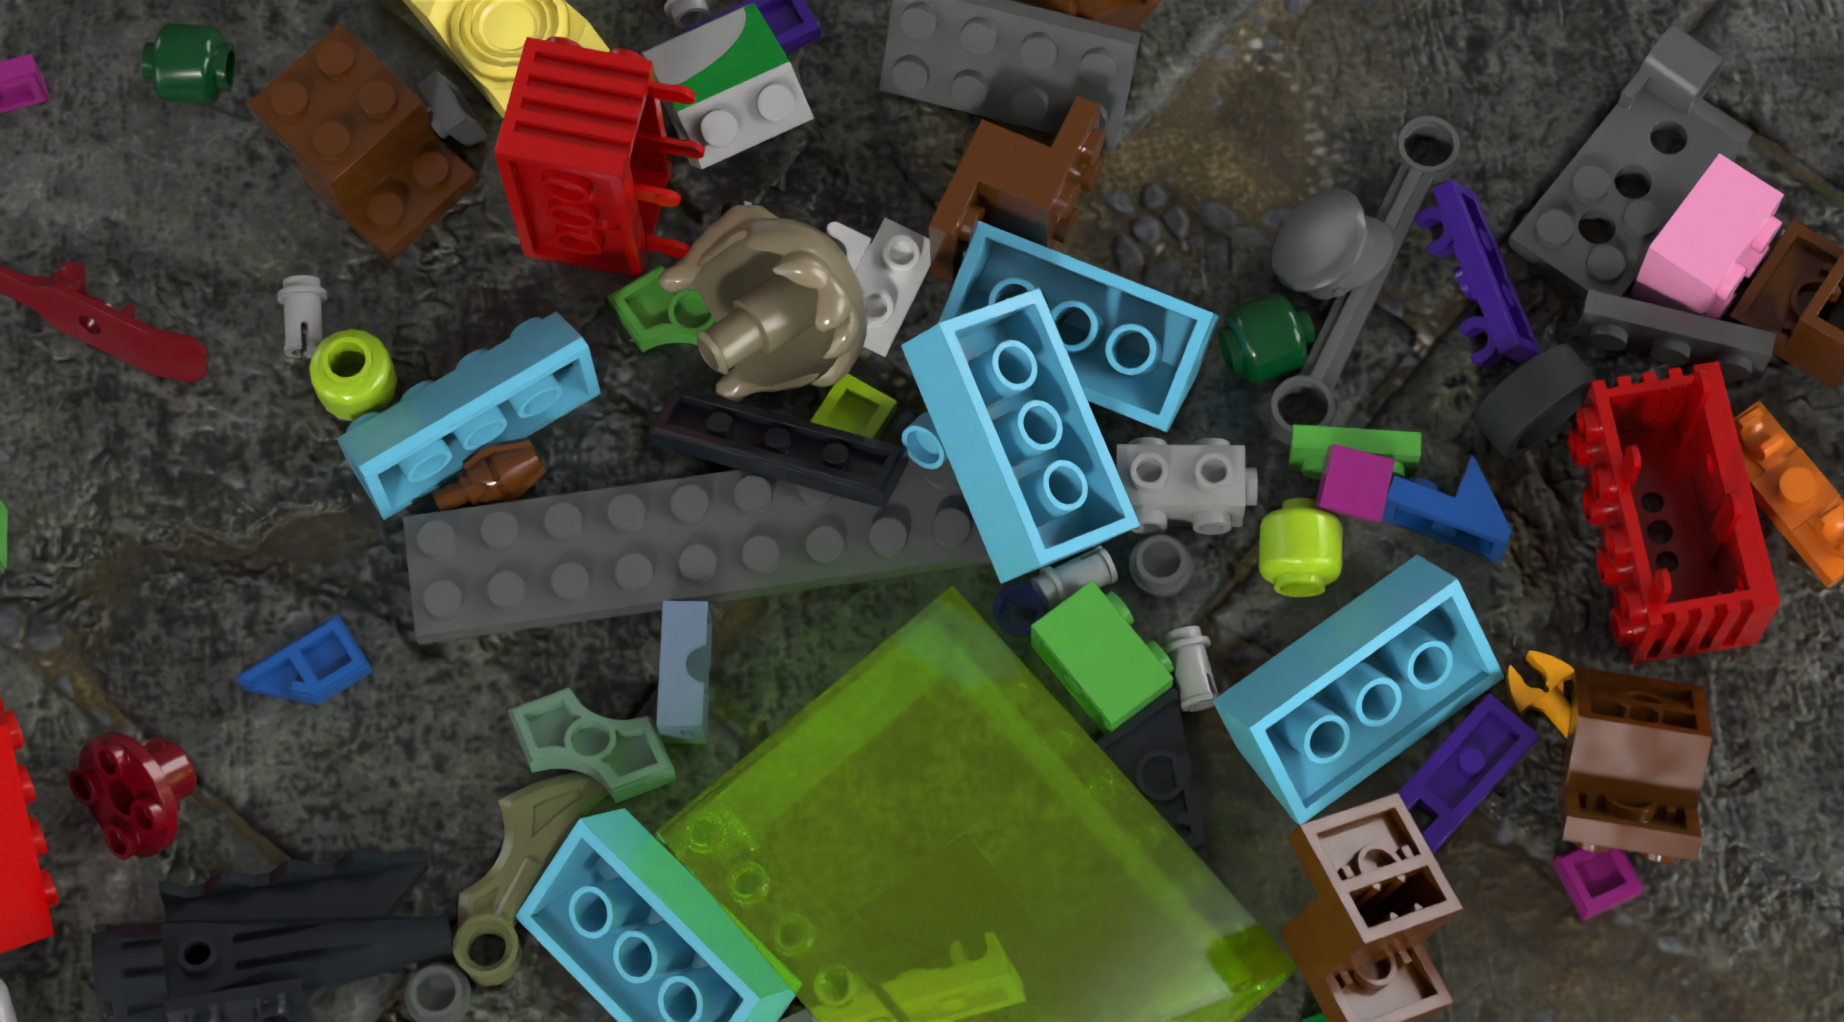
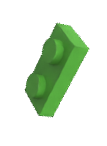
(1310, 444)

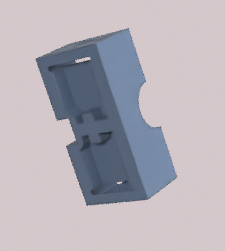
(684, 672)

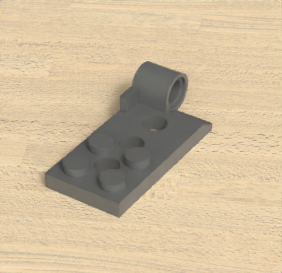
(1658, 98)

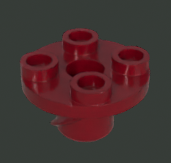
(133, 791)

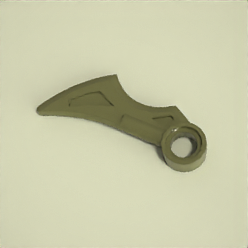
(534, 829)

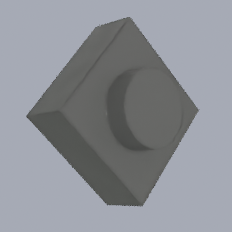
(450, 110)

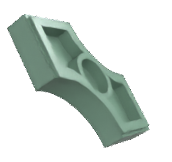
(616, 753)

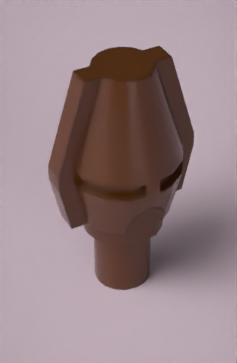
(493, 475)

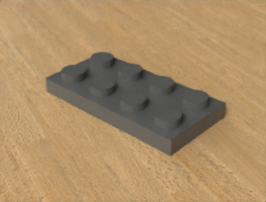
(1009, 61)

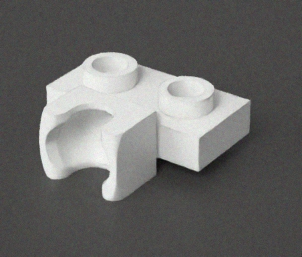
(889, 275)

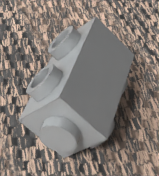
(1186, 484)

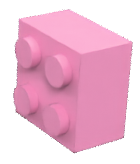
(1710, 242)

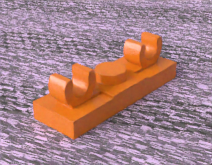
(1793, 493)

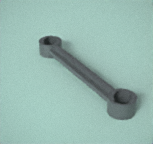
(1351, 310)

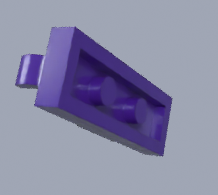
(1480, 275)

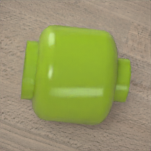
(353, 374)
(1300, 548)

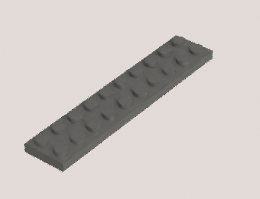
(672, 542)

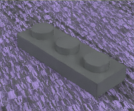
(1674, 335)

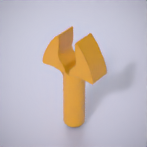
(1551, 698)

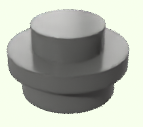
(1160, 566)
(438, 994)

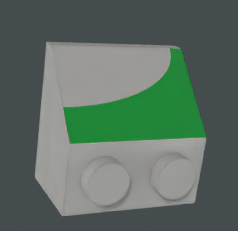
(739, 83)

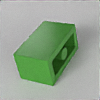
(1101, 656)

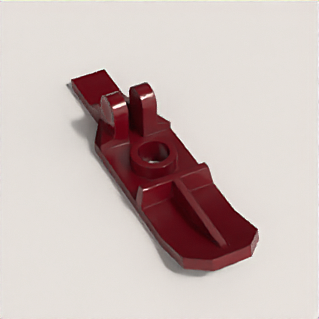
(92, 320)

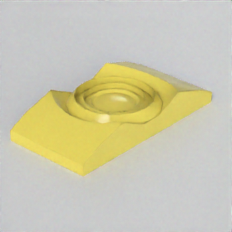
(490, 36)

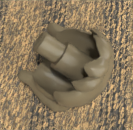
(779, 302)

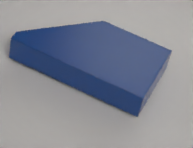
(310, 666)

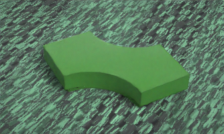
(659, 316)

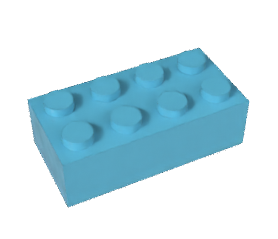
(1019, 434)

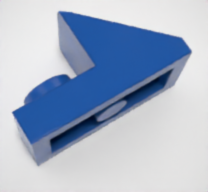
(1465, 521)

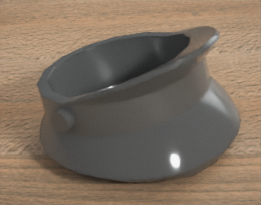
(1330, 246)

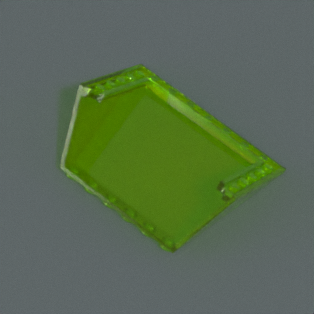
(965, 854)

